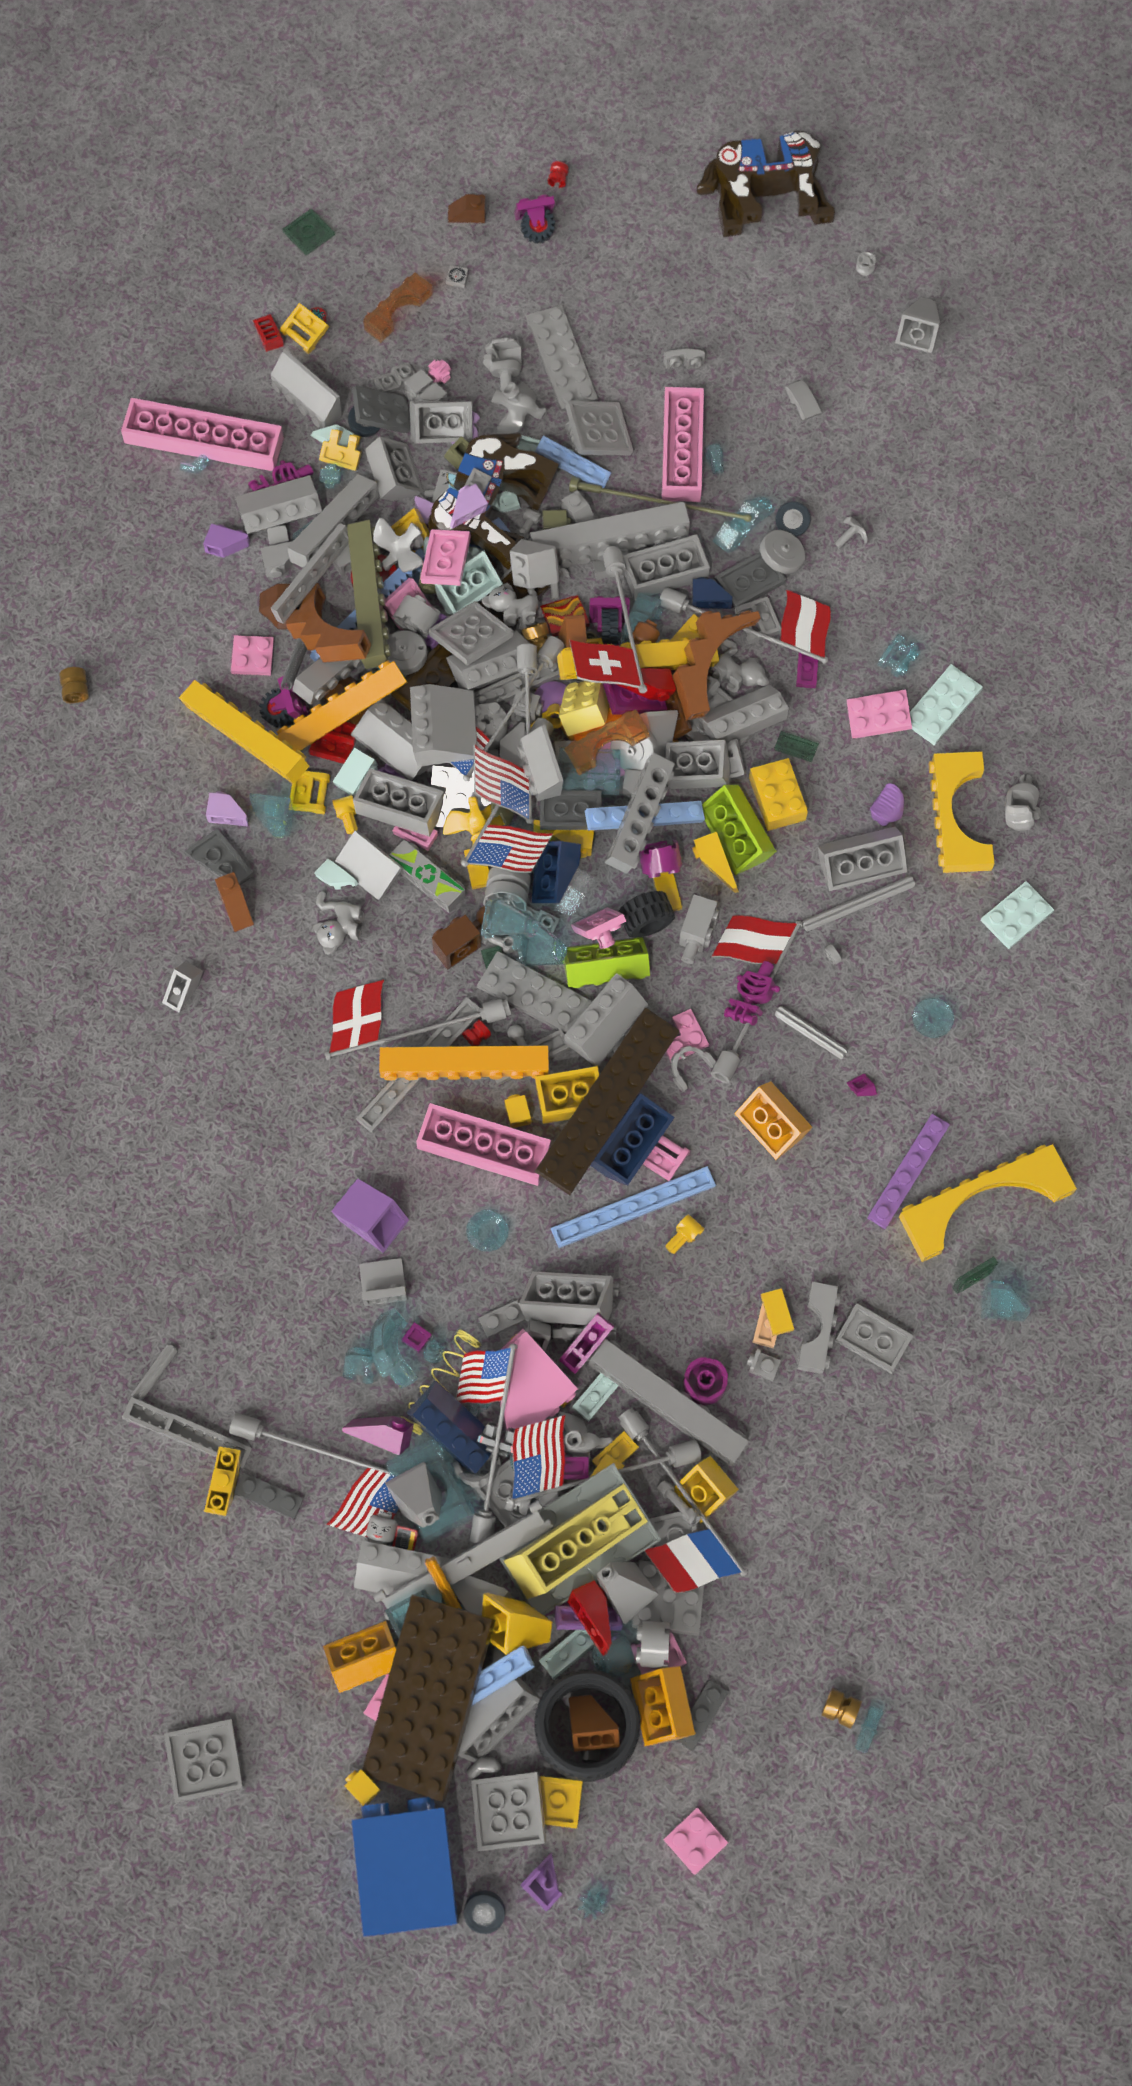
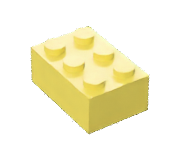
(583, 707)

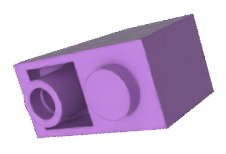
(224, 541)

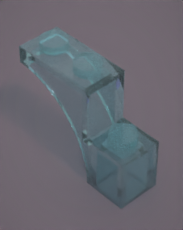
(735, 531)

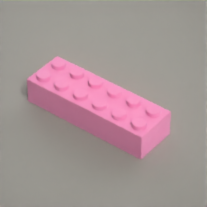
(682, 444)
(482, 1144)

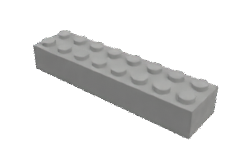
(627, 531)

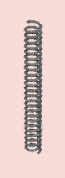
(291, 665)

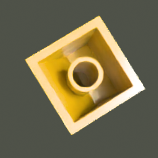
(515, 1623)

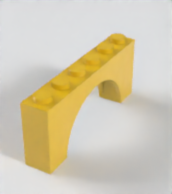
(957, 850)

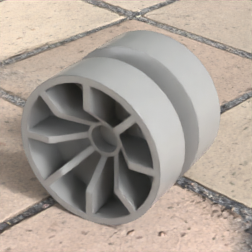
(508, 887)

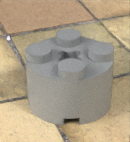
(416, 615)
(488, 720)
(654, 1644)

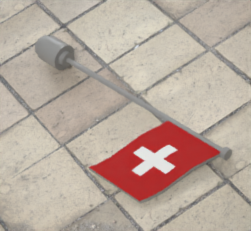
(609, 662)

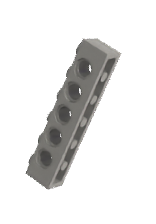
(618, 856)

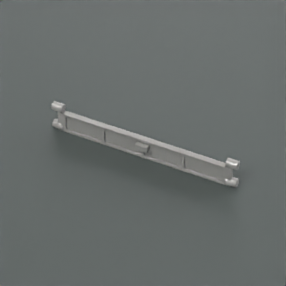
(474, 1557)

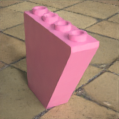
(535, 1385)

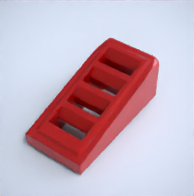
(273, 343)

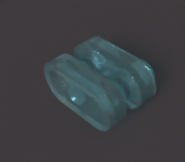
(901, 666)

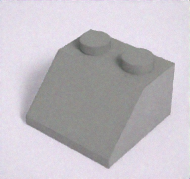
(534, 564)

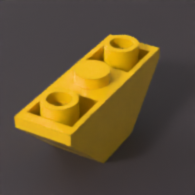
(223, 1481)

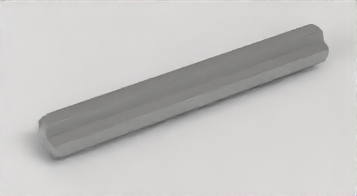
(811, 1032)

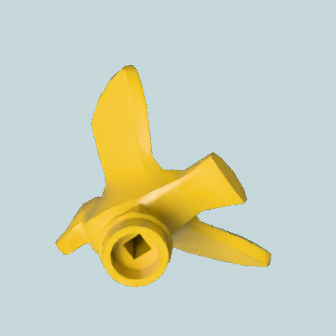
(472, 821)

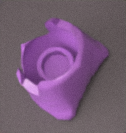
(888, 805)

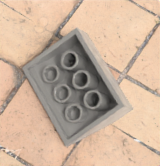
(442, 724)

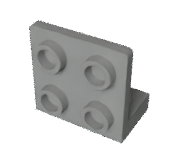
(382, 1282)

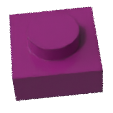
(416, 1337)

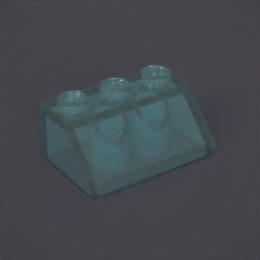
(602, 778)

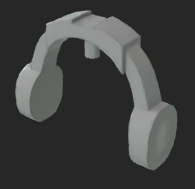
(677, 1078)
(474, 1482)

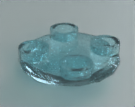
(487, 1231)

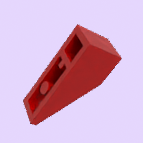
(658, 682)
(592, 1611)

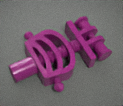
(281, 469)
(759, 993)

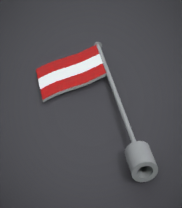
(802, 626)
(752, 942)

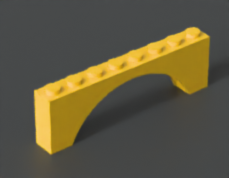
(1039, 1172)

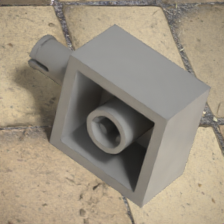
(698, 927)

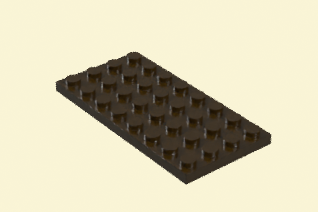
(428, 1697)

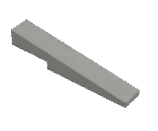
(181, 1429)

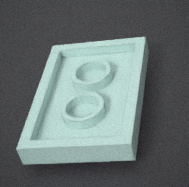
(1017, 915)

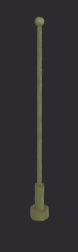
(576, 484)

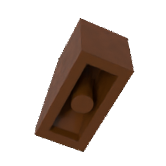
(467, 209)

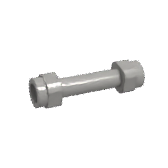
(667, 1491)

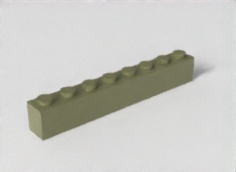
(367, 591)

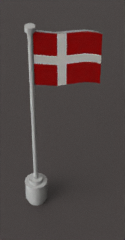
(359, 1018)

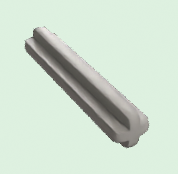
(154, 1372)

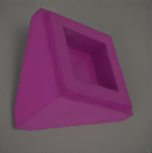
(863, 1088)

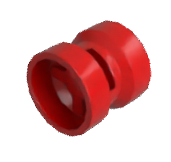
(558, 174)
(475, 1035)

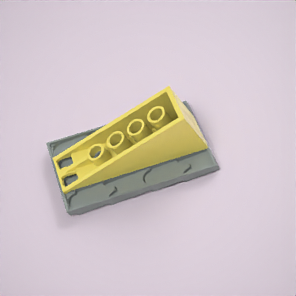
(590, 1529)

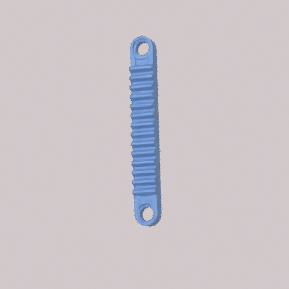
(390, 586)

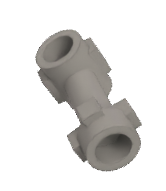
(531, 516)
(506, 943)

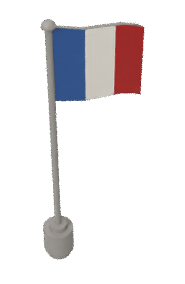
(695, 1556)

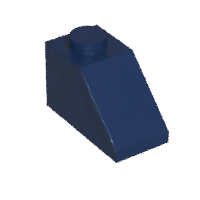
(709, 595)

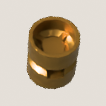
(536, 634)
(73, 685)
(841, 1708)

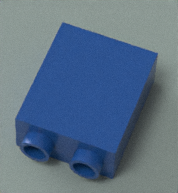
(404, 1868)

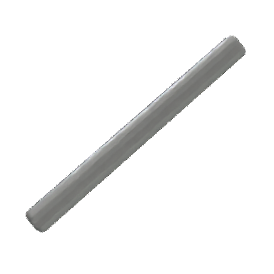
(858, 903)

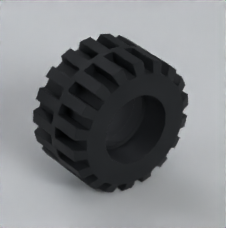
(647, 914)

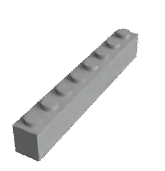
(668, 1402)

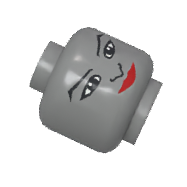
(381, 1528)

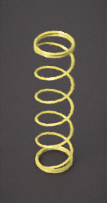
(464, 1336)

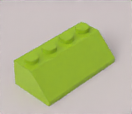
(737, 828)
(595, 966)

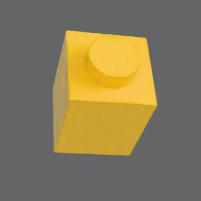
(517, 1111)
(362, 1787)

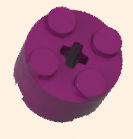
(660, 858)
(706, 1369)

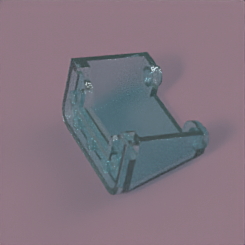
(531, 939)

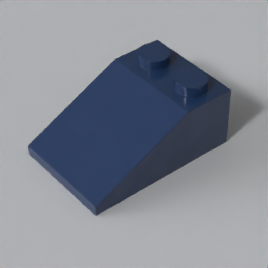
(555, 871)

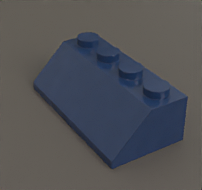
(632, 1140)
(451, 1426)

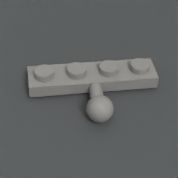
(554, 1042)

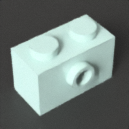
(354, 771)

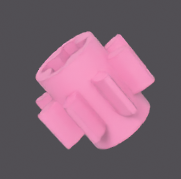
(439, 371)

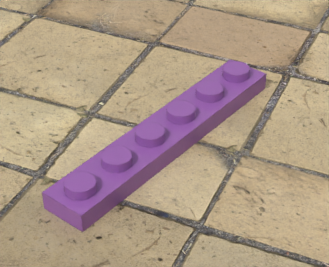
(908, 1171)

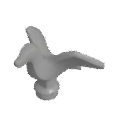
(519, 401)
(399, 546)
(578, 1441)

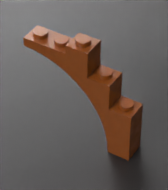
(328, 641)
(692, 677)

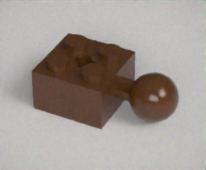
(458, 939)

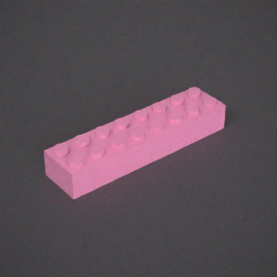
(202, 433)

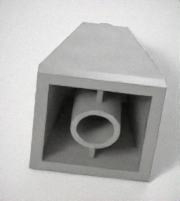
(919, 325)
(661, 726)
(417, 1495)
(626, 1588)
(471, 1592)

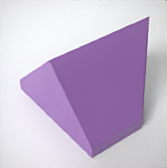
(543, 1884)

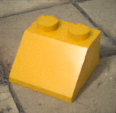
(707, 1487)

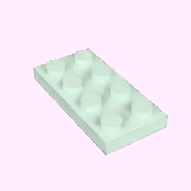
(943, 704)

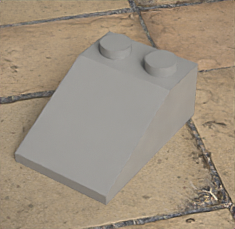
(440, 421)

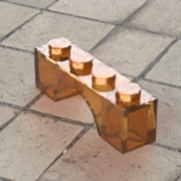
(413, 291)
(628, 728)

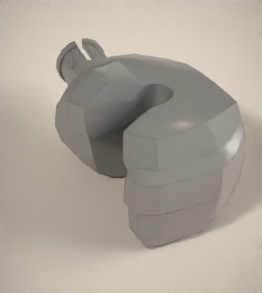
(503, 359)
(1021, 805)

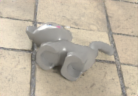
(504, 600)
(747, 673)
(332, 933)

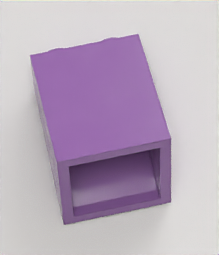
(370, 1215)

